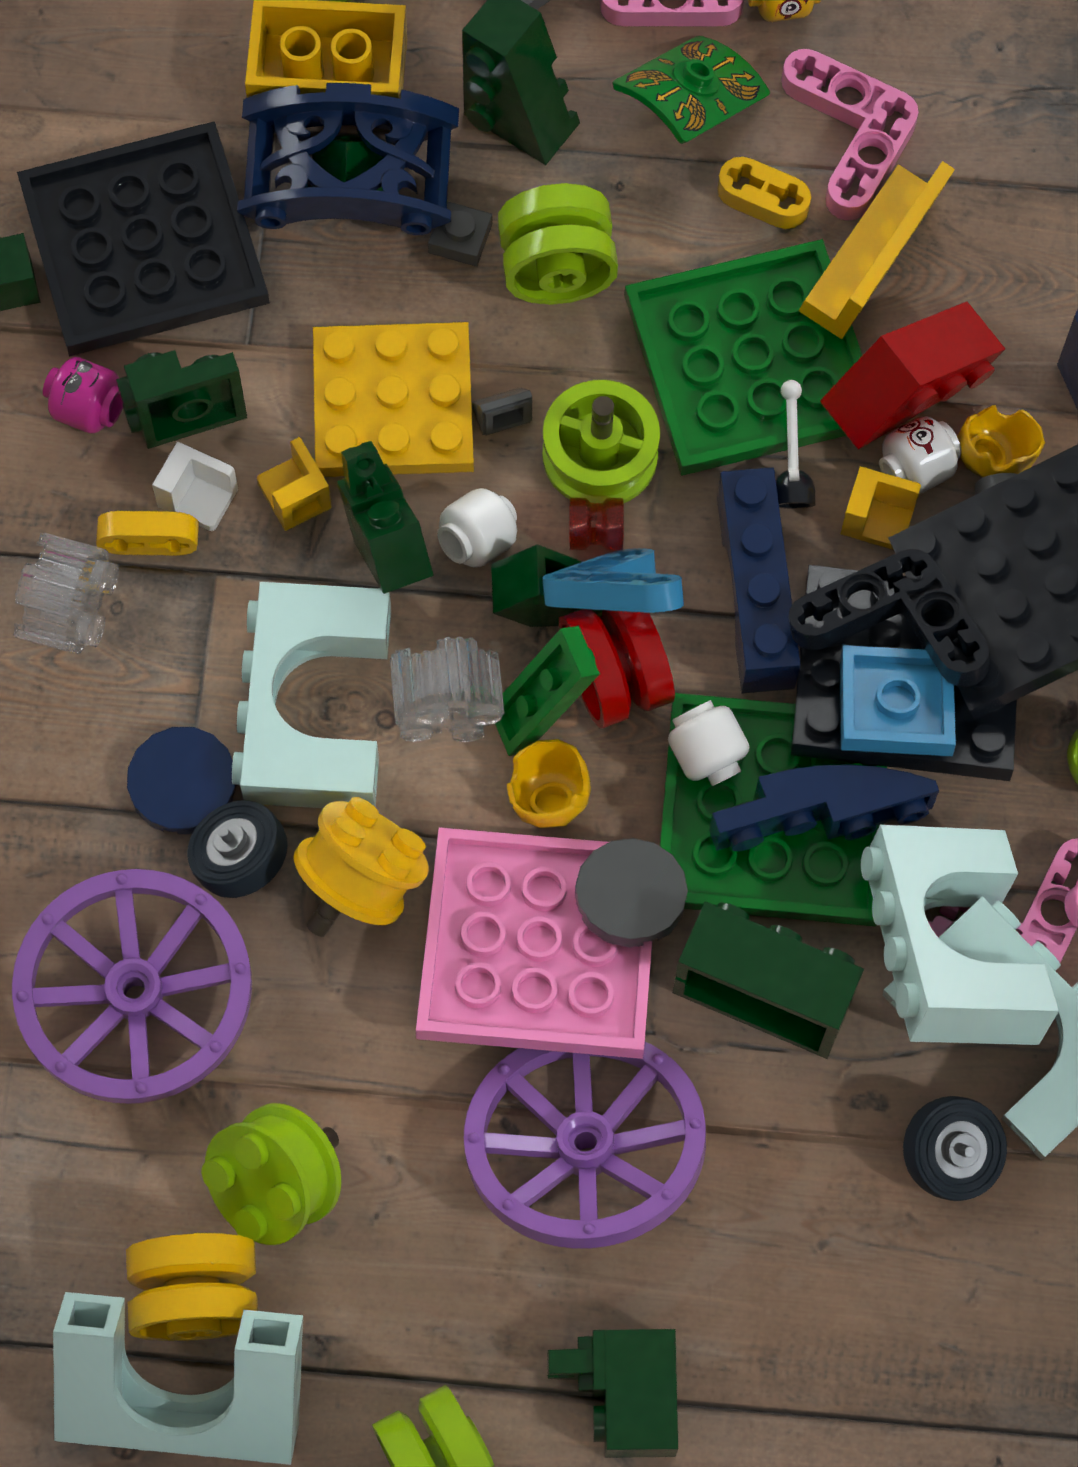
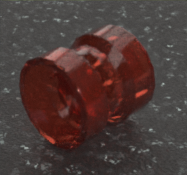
(609, 523)

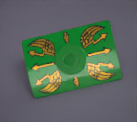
(694, 86)

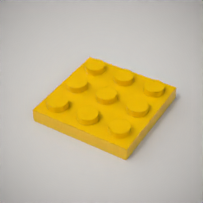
(395, 388)

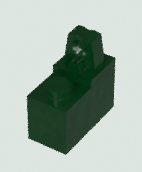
(382, 520)
(638, 1385)

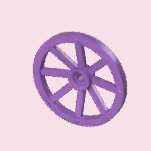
(129, 973)
(583, 1131)

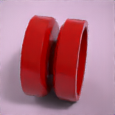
(628, 661)

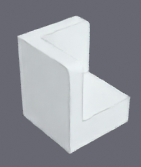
(195, 485)

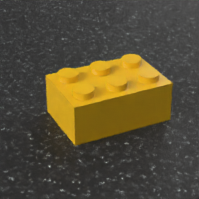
(324, 44)

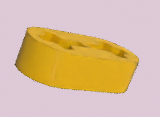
(764, 192)
(147, 533)

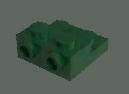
(180, 401)

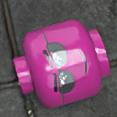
(83, 395)

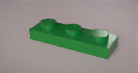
(546, 689)

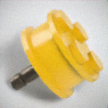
(359, 865)

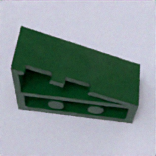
(512, 79)

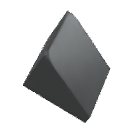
(503, 410)

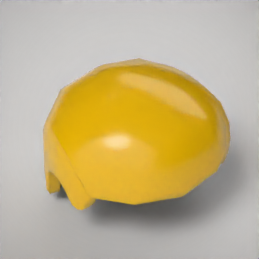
(1000, 442)
(549, 783)

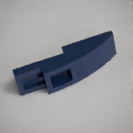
(843, 797)

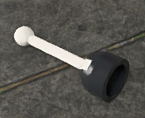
(793, 486)

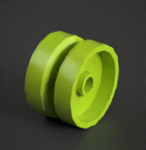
(557, 244)
(451, 1438)

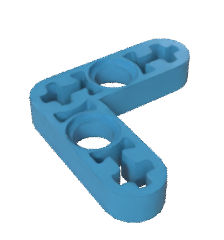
(615, 583)

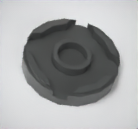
(631, 892)

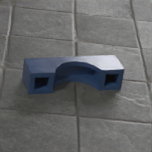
(760, 580)

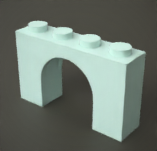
(291, 628)
(937, 988)
(1051, 1106)
(111, 1405)

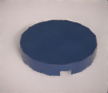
(180, 778)

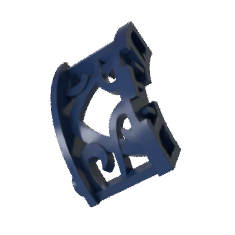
(288, 114)

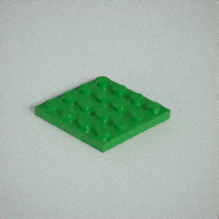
(727, 343)
(784, 874)

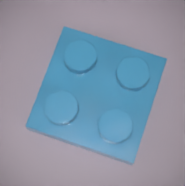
(895, 702)

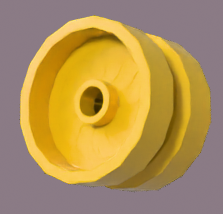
(190, 1286)

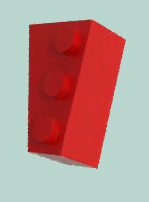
(912, 372)

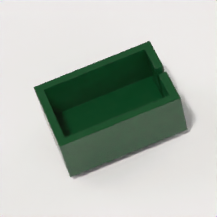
(767, 978)

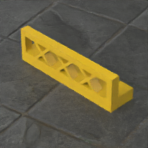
(872, 248)

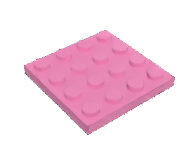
(516, 959)

